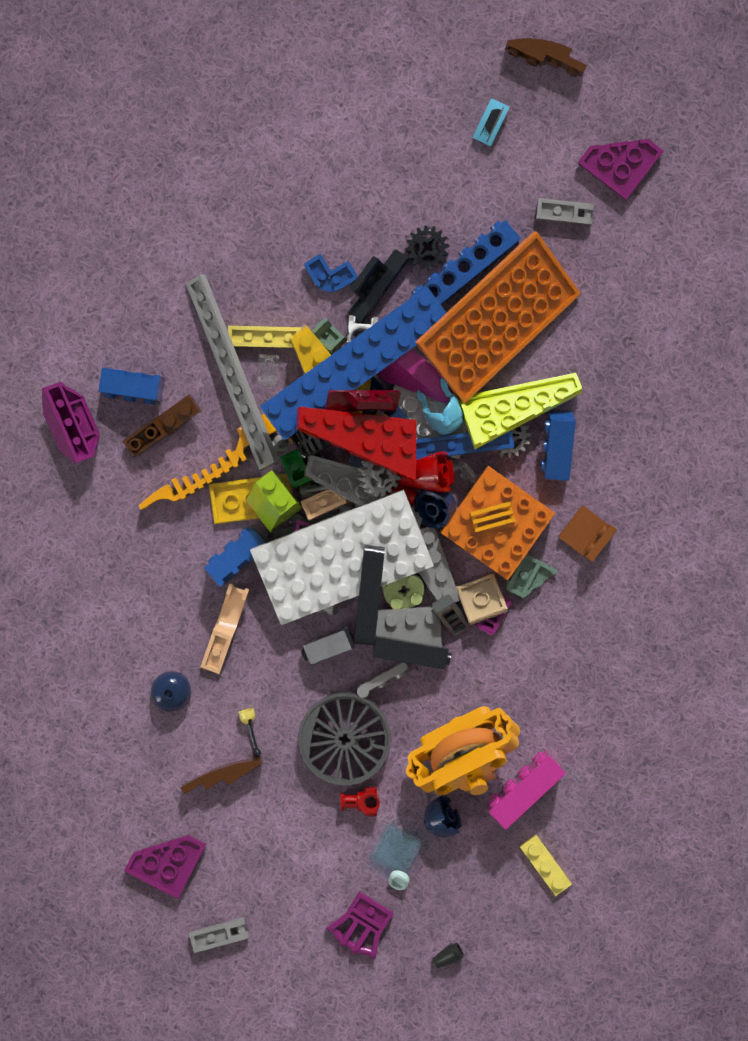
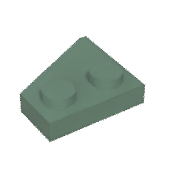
(529, 575)

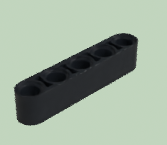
(369, 595)

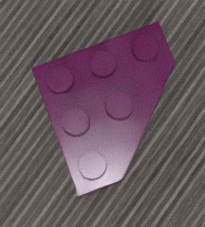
(621, 164)
(167, 864)

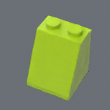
(272, 501)

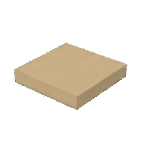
(482, 599)

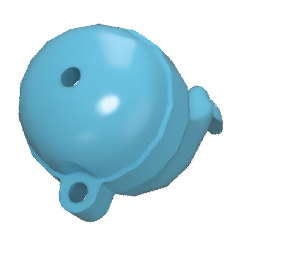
(450, 419)

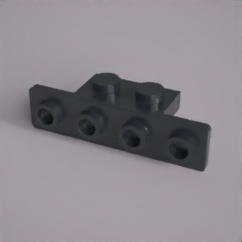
(374, 282)

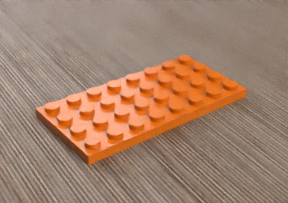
(498, 317)

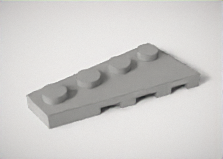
(410, 624)

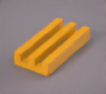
(509, 512)

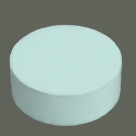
(398, 880)

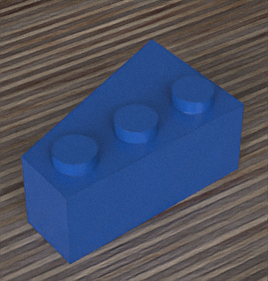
(131, 385)
(558, 445)
(235, 556)

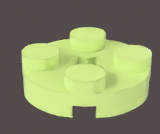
(404, 600)

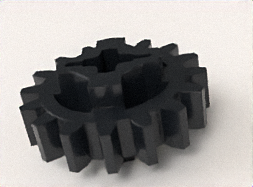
(420, 241)

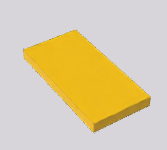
(230, 498)

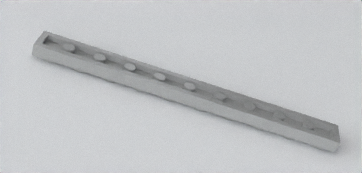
(232, 372)

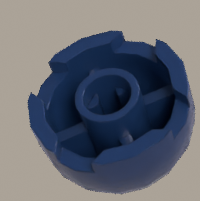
(435, 508)
(177, 685)
(441, 818)

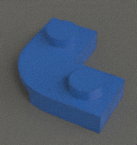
(330, 280)

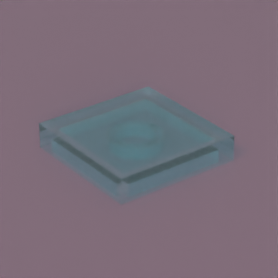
(396, 848)

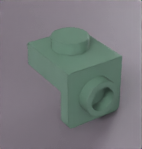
(329, 335)

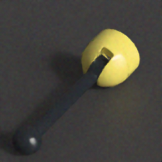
(247, 717)

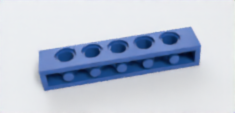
(508, 239)

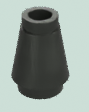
(449, 955)

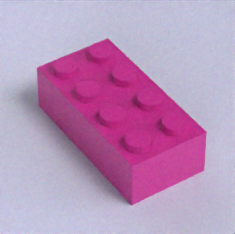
(524, 789)

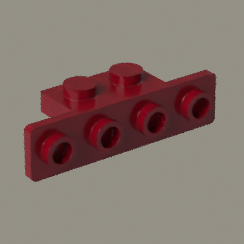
(362, 400)

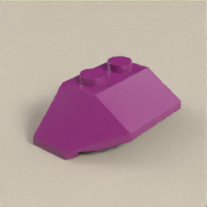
(70, 422)

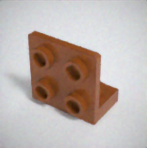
(587, 533)

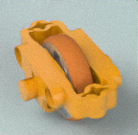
(464, 752)

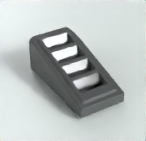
(446, 605)

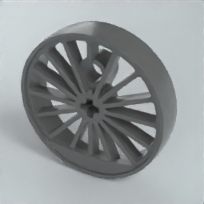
(306, 731)

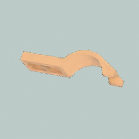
(322, 504)
(224, 629)

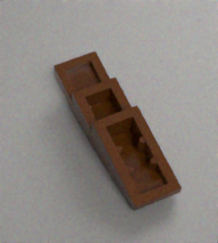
(228, 772)

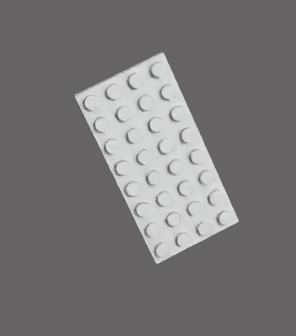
(325, 559)

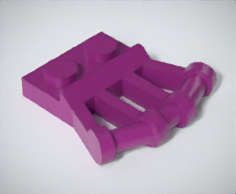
(367, 913)

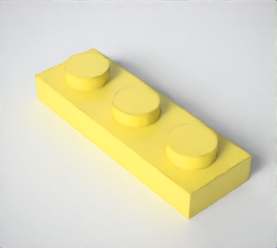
(545, 865)

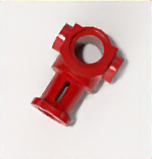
(357, 801)

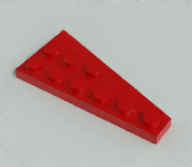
(370, 437)

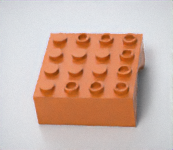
(505, 545)

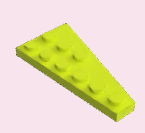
(504, 409)

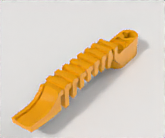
(166, 491)

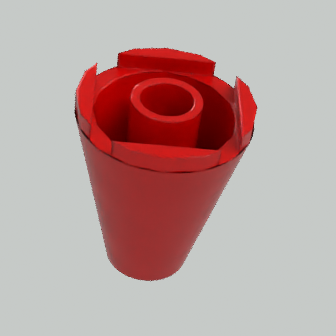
(432, 473)

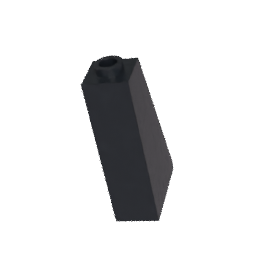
(411, 652)

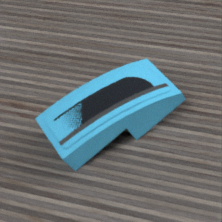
(491, 122)

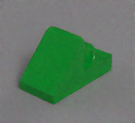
(295, 468)

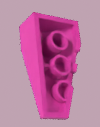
(415, 374)

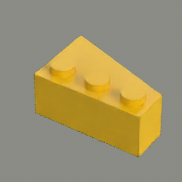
(308, 349)

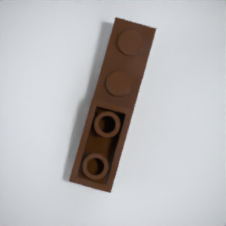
(538, 50)
(162, 426)

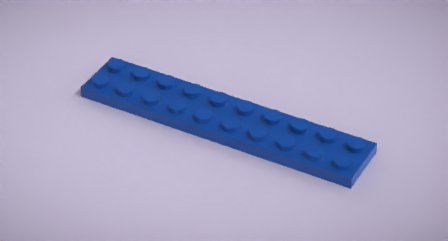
(355, 361)

